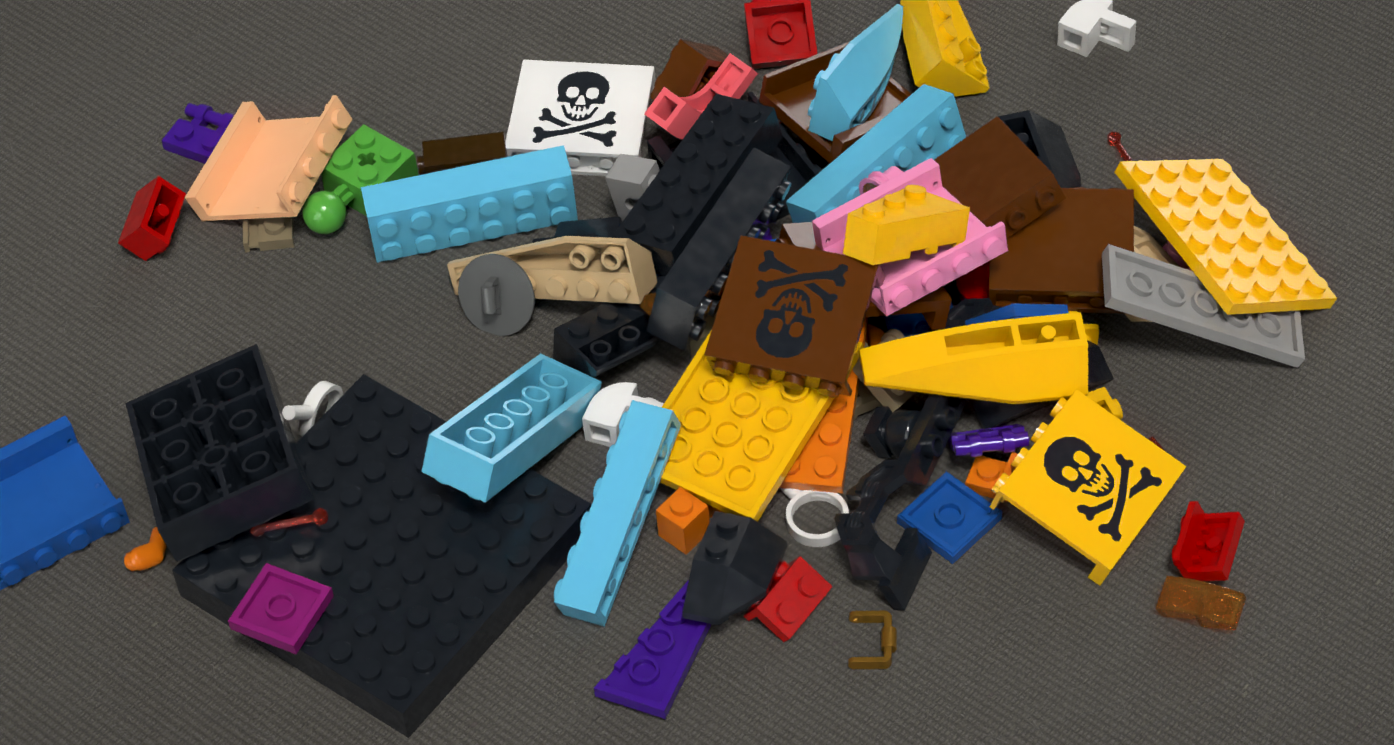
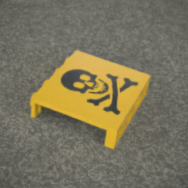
(1089, 481)

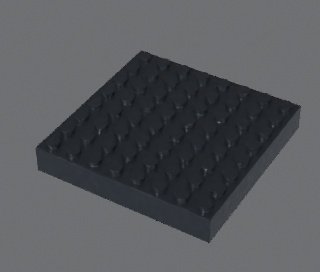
(411, 562)

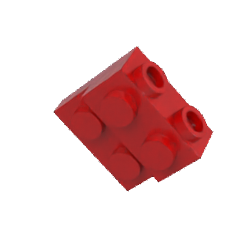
(779, 32)

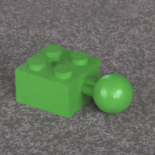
(359, 162)

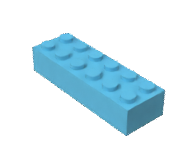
(909, 135)
(470, 203)
(509, 428)

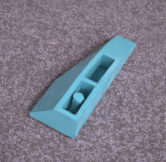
(856, 77)

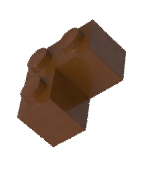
(689, 68)

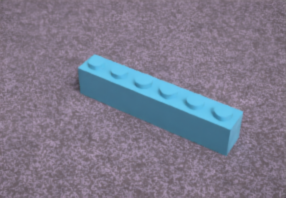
(617, 513)

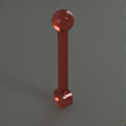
(1114, 139)
(319, 516)

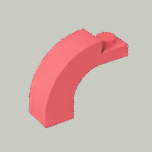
(680, 113)

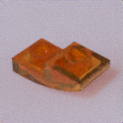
(1199, 600)

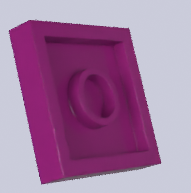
(281, 608)

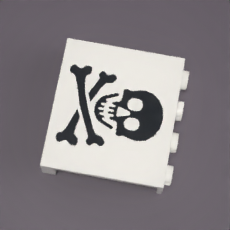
(583, 106)

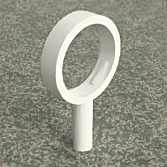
(307, 412)
(800, 497)

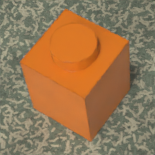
(682, 520)

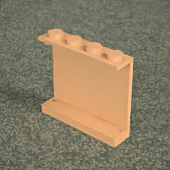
(266, 164)

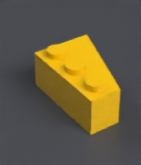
(902, 224)

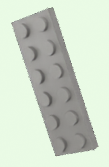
(1182, 302)

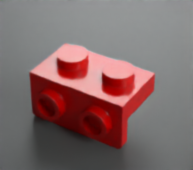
(1207, 543)
(790, 599)

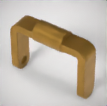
(888, 639)

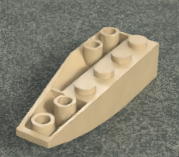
(579, 269)

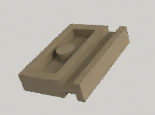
(268, 233)

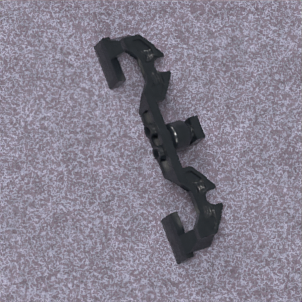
(917, 444)

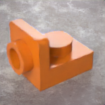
(986, 472)

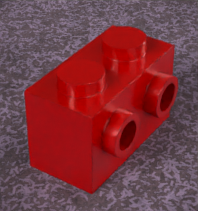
(152, 218)

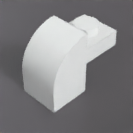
(1093, 22)
(606, 409)

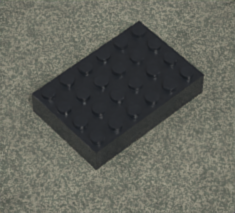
(217, 453)

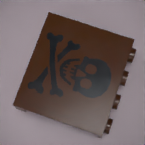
(792, 315)

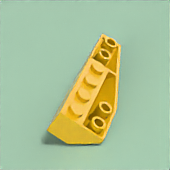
(942, 47)
(987, 360)

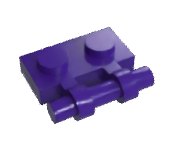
(193, 138)
(998, 438)

